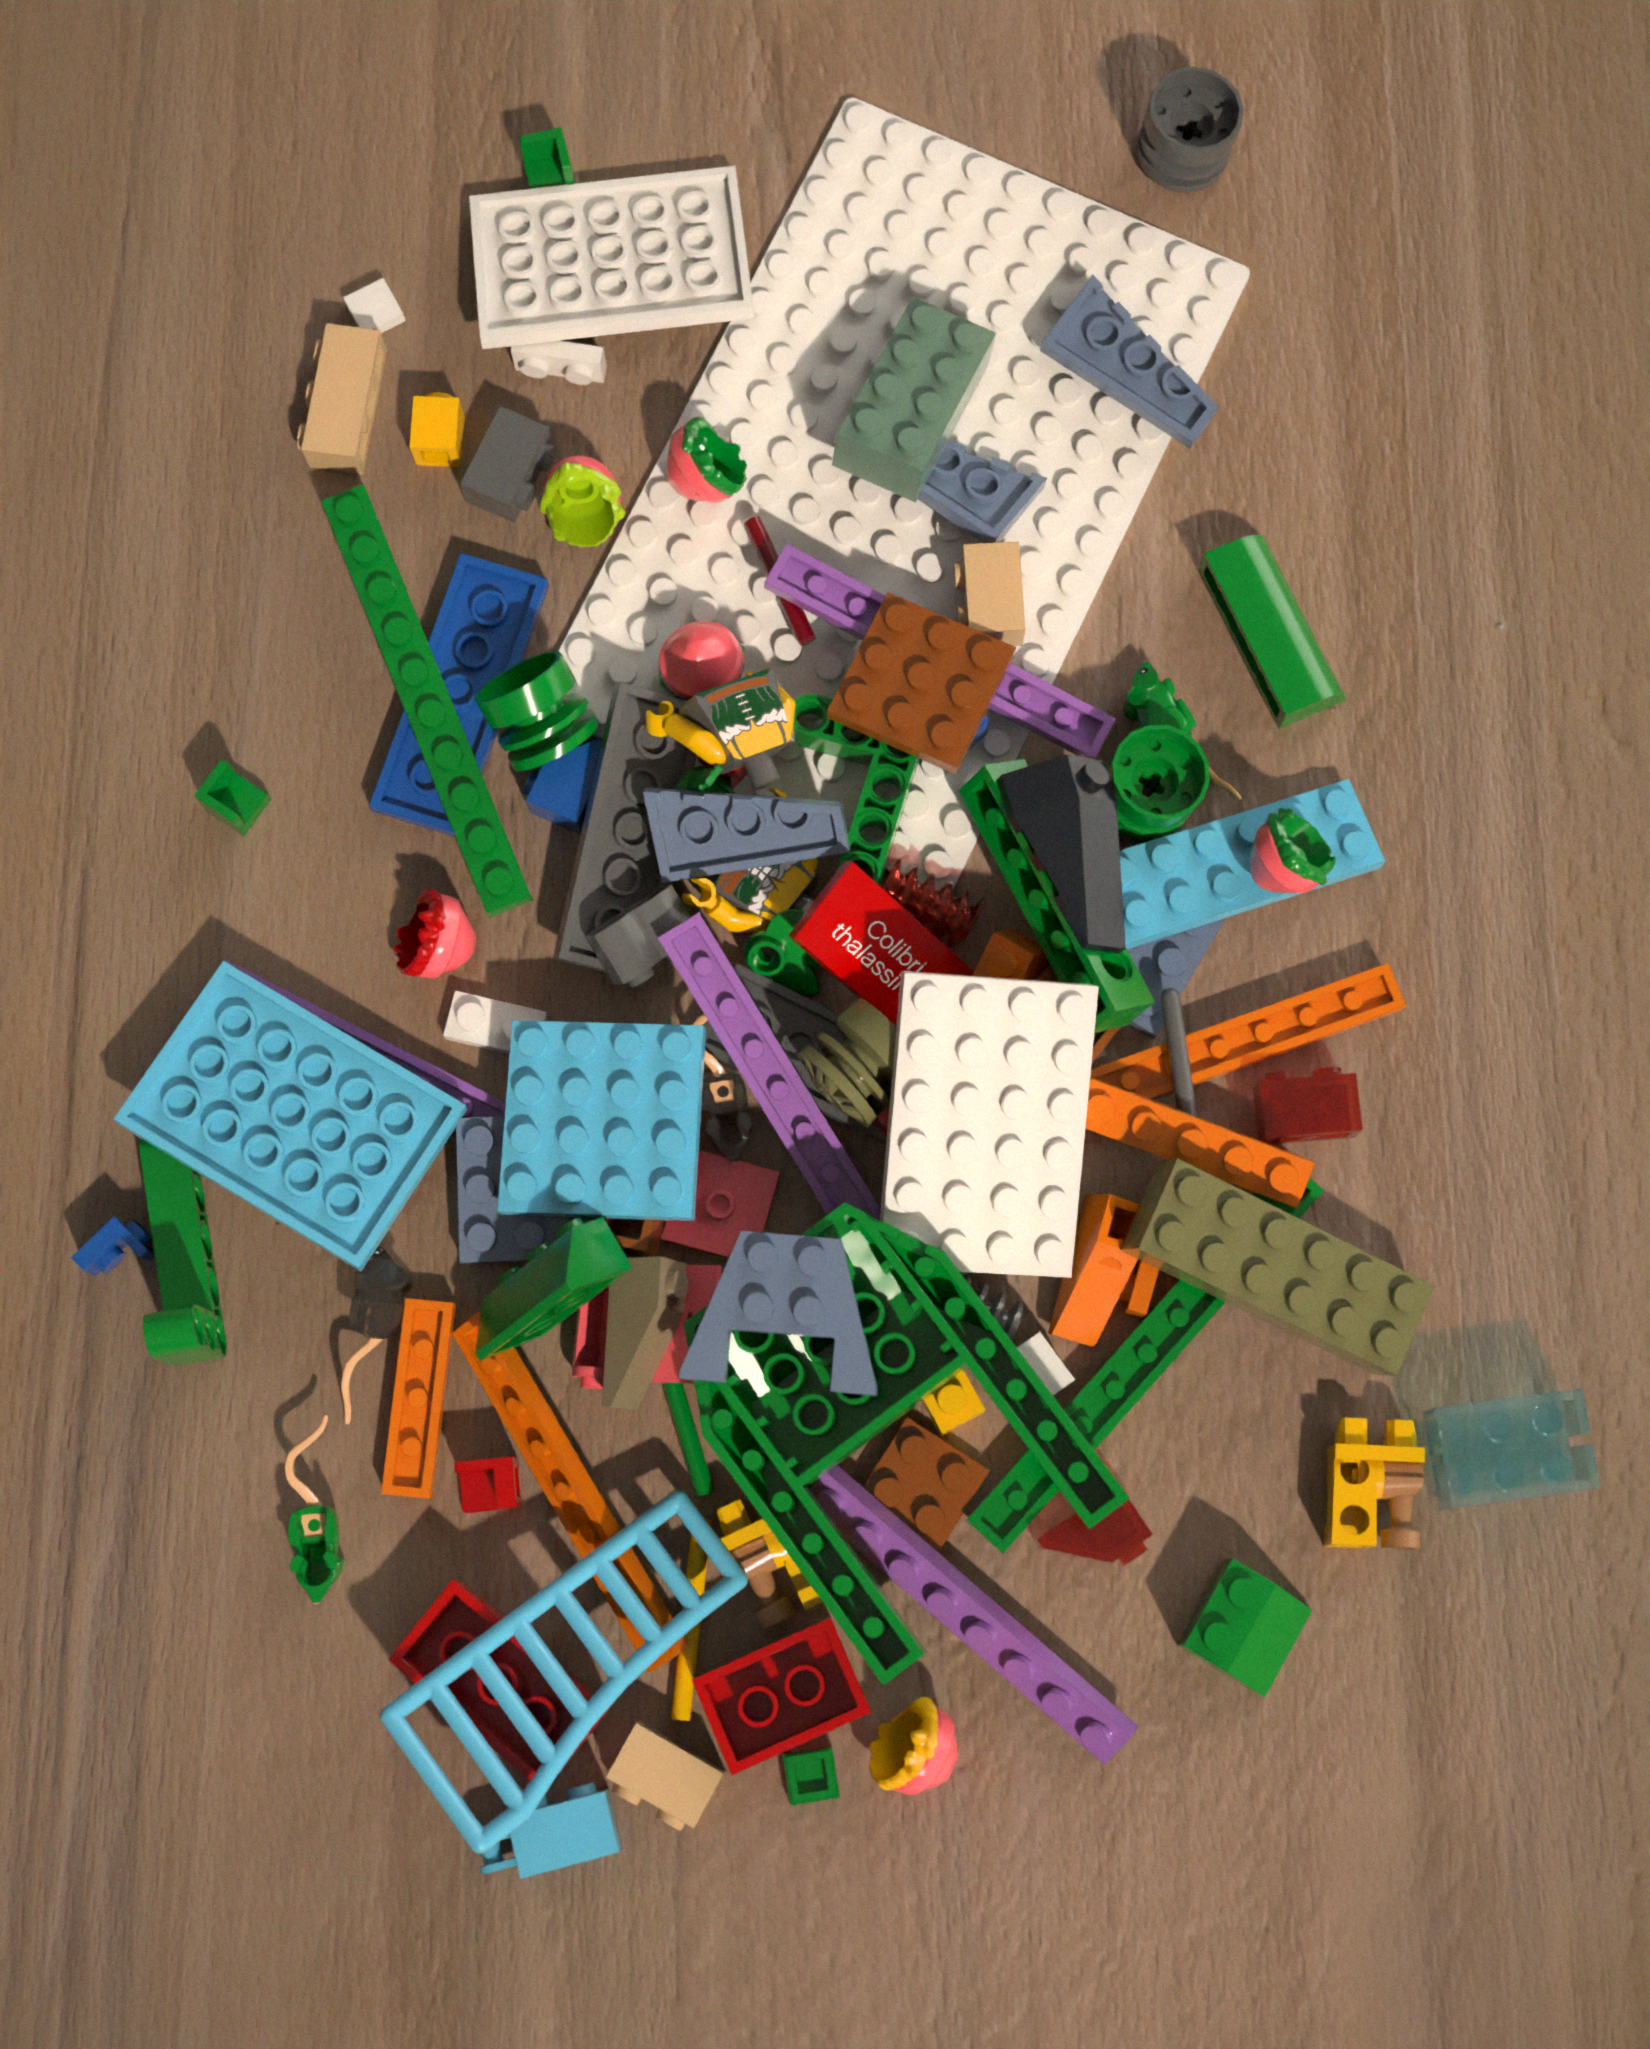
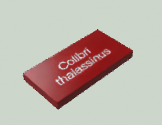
(870, 939)

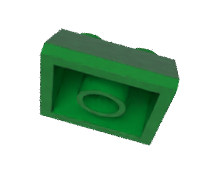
(1245, 1626)

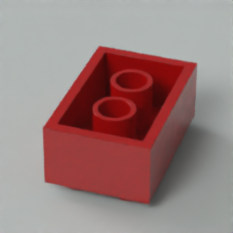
(781, 1696)

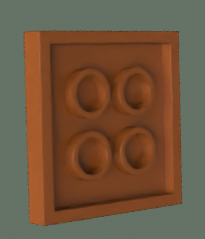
(921, 683)

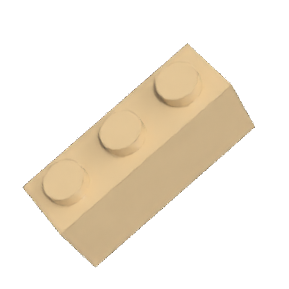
(342, 398)

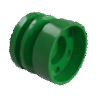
(538, 714)
(1169, 766)

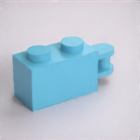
(561, 1834)

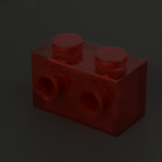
(1307, 1107)

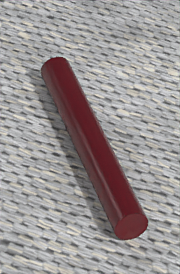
(768, 557)

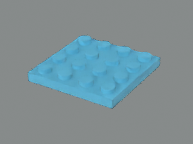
(602, 1120)

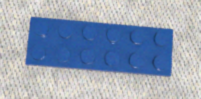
(475, 638)

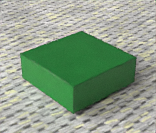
(811, 1775)

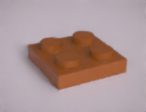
(925, 1482)

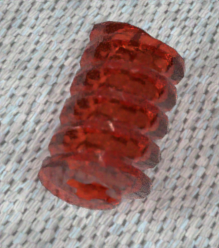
(933, 905)

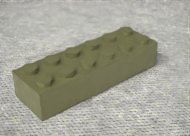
(1277, 1267)

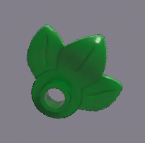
(791, 964)

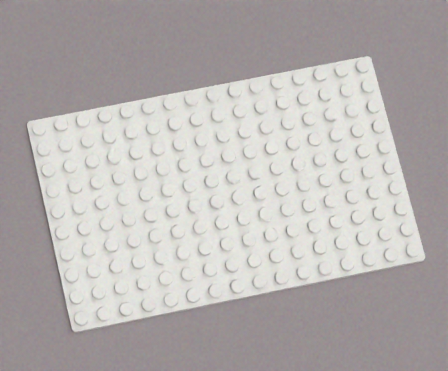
(872, 226)

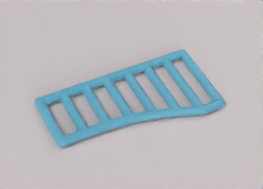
(585, 1714)

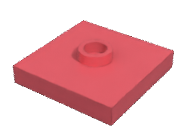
(727, 1202)

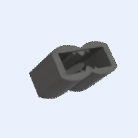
(630, 942)

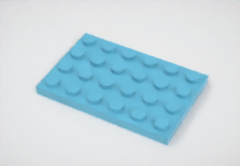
(291, 1115)

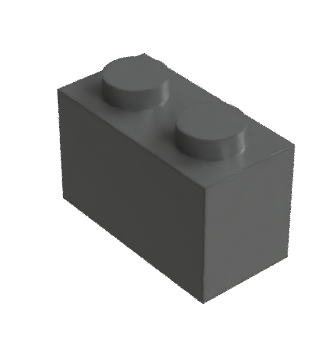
(508, 464)

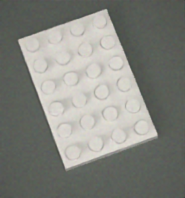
(610, 257)
(989, 1119)

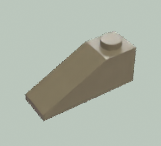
(640, 1324)

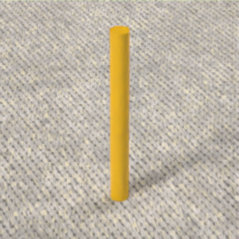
(688, 1659)

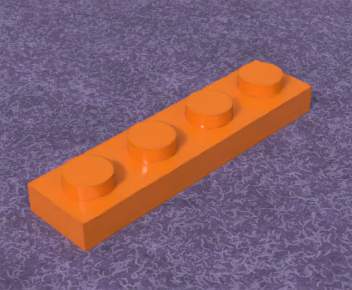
(418, 1398)

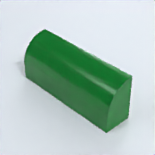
(1270, 630)

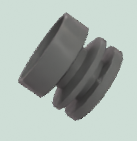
(1189, 129)

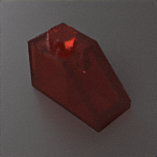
(1113, 1538)

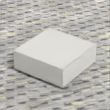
(375, 307)

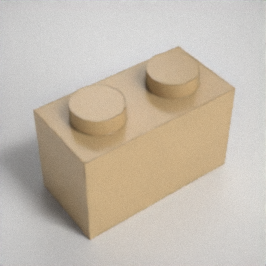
(992, 590)
(664, 1776)

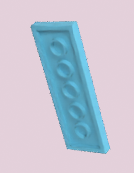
(1207, 872)

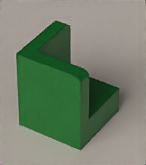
(546, 159)
(231, 798)

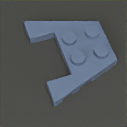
(785, 1289)

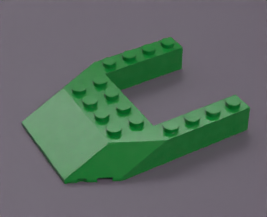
(786, 1429)

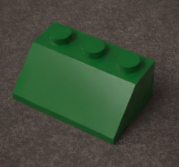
(549, 1286)

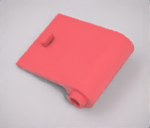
(592, 1326)

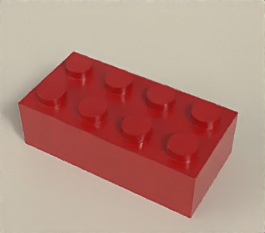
(449, 1626)

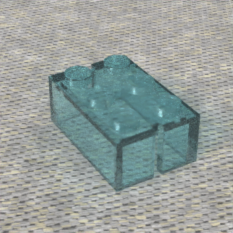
(1510, 1449)

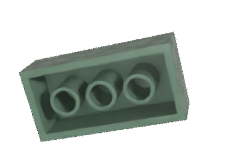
(913, 399)

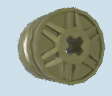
(857, 1064)

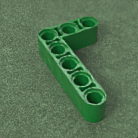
(883, 767)
(192, 1317)

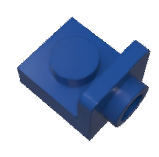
(106, 1247)

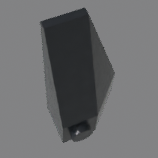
(1073, 828)

